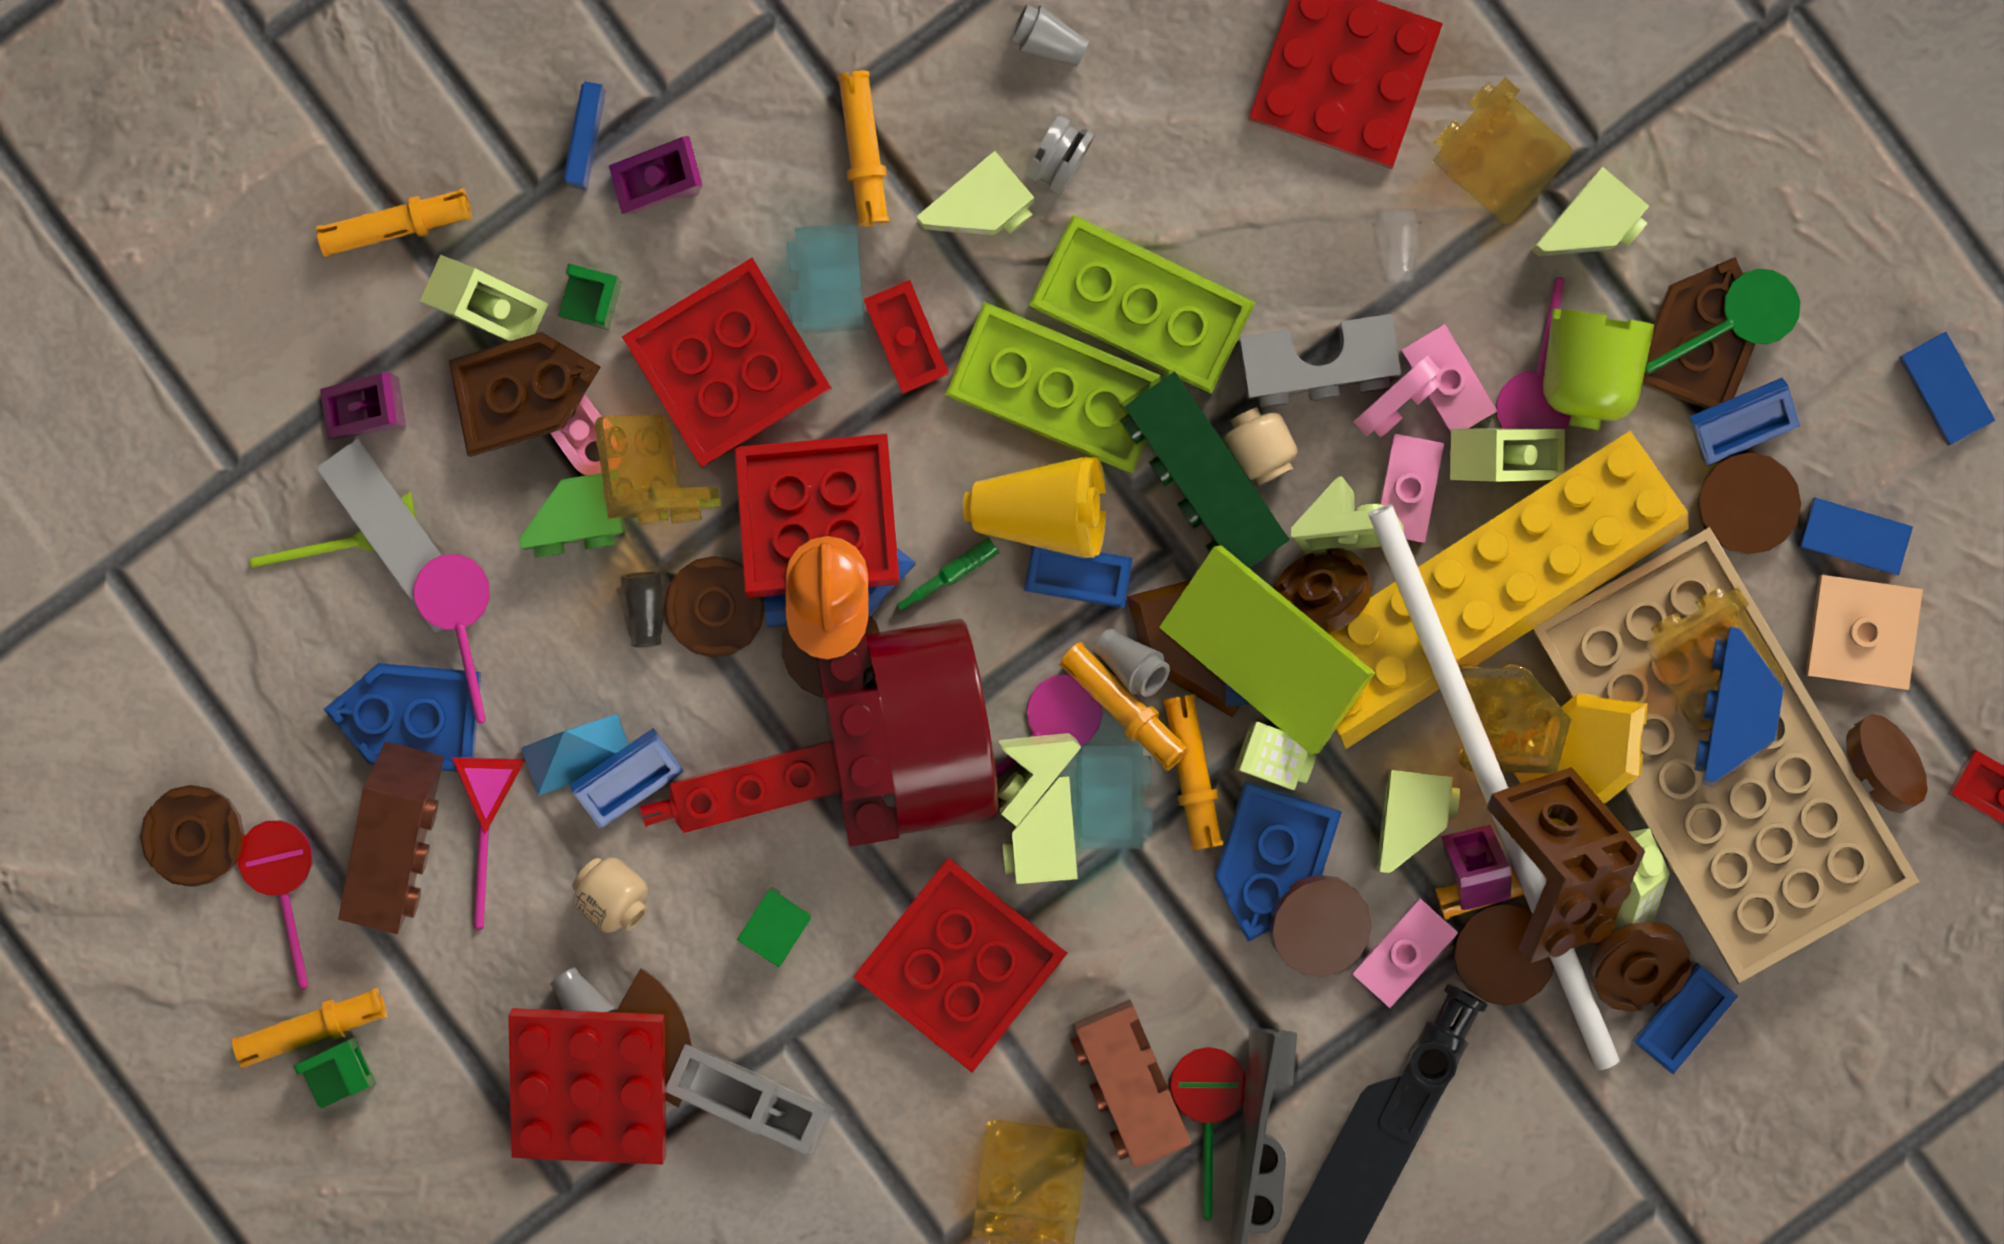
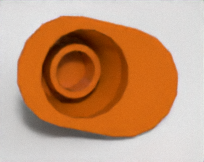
(827, 597)

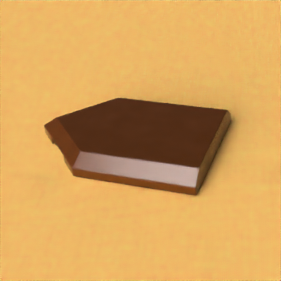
(1687, 310)
(518, 391)
(1148, 613)

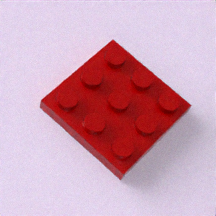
(1346, 75)
(726, 362)
(810, 493)
(960, 964)
(587, 1086)

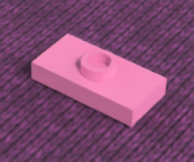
(1460, 397)
(1412, 482)
(1404, 952)

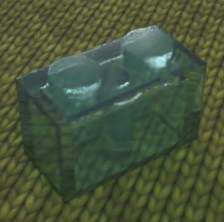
(828, 278)
(1112, 797)

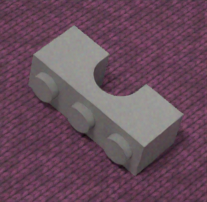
(1365, 358)

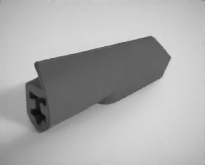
(1268, 1063)

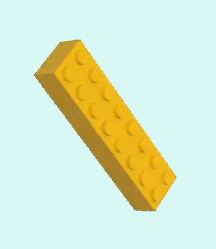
(1513, 575)

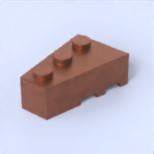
(390, 838)
(1129, 1084)

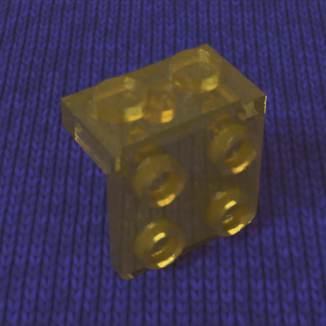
(1501, 152)
(642, 472)
(1686, 646)
(1518, 718)
(1029, 1184)

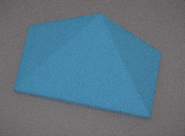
(573, 753)

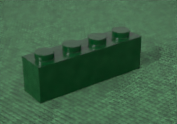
(1201, 469)

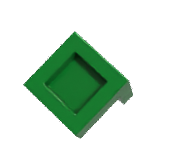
(590, 297)
(774, 927)
(336, 1073)

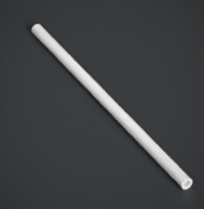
(1484, 765)

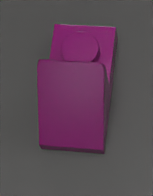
(656, 176)
(1478, 867)

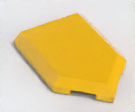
(1601, 744)

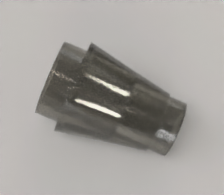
(643, 605)

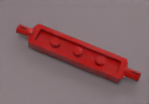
(747, 788)

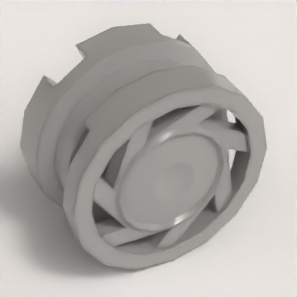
(1058, 145)

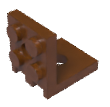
(1584, 864)

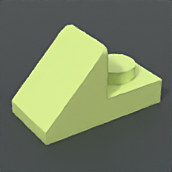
(1335, 523)
(1044, 761)

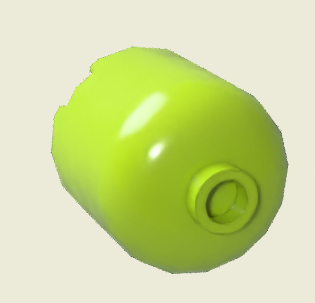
(1594, 366)

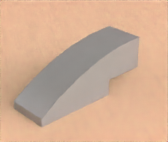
(749, 1100)

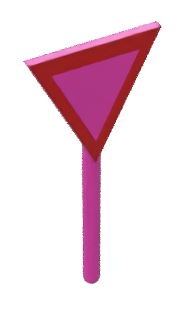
(486, 786)

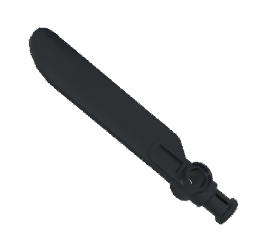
(1382, 1134)

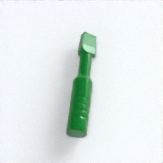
(953, 571)

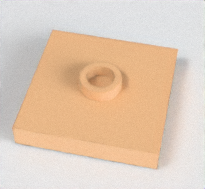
(1863, 632)

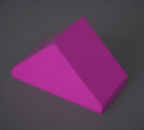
(363, 406)

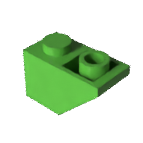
(571, 515)

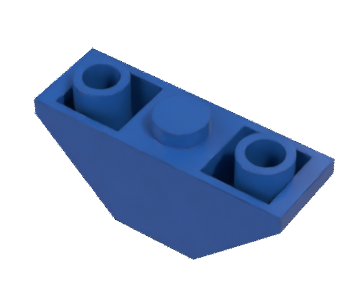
(1741, 710)

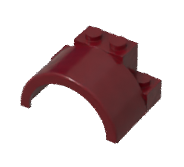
(912, 734)

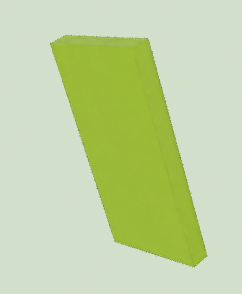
(1141, 304)
(1049, 385)
(1267, 650)

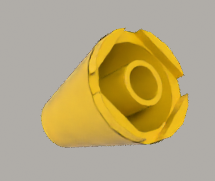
(1043, 507)

